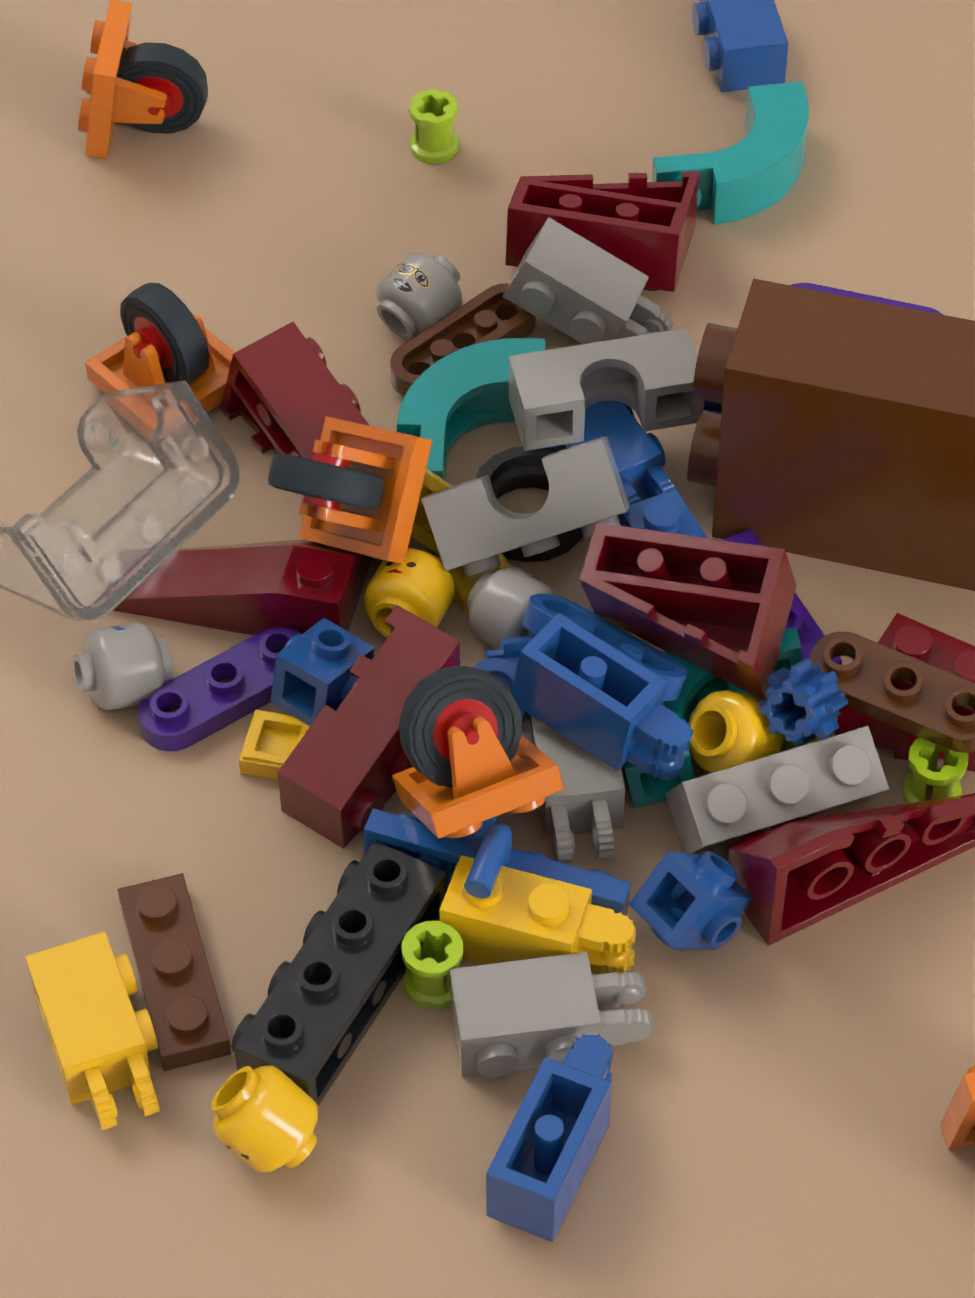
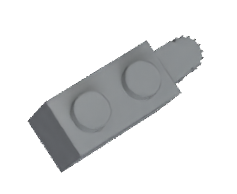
(583, 289)
(590, 798)
(535, 1009)

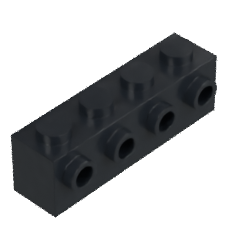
(342, 972)

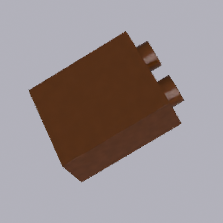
(842, 432)

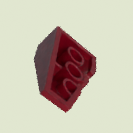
(254, 586)
(837, 860)

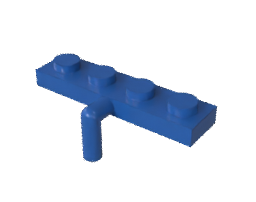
(489, 854)

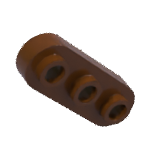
(470, 324)
(921, 710)

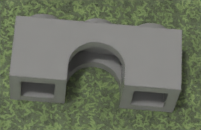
(643, 371)
(475, 527)
(776, 790)

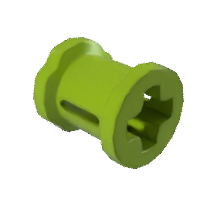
(433, 118)
(923, 762)
(426, 972)

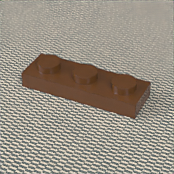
(174, 972)

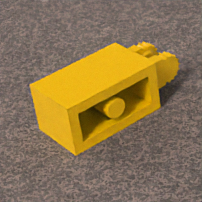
(536, 919)
(93, 1024)

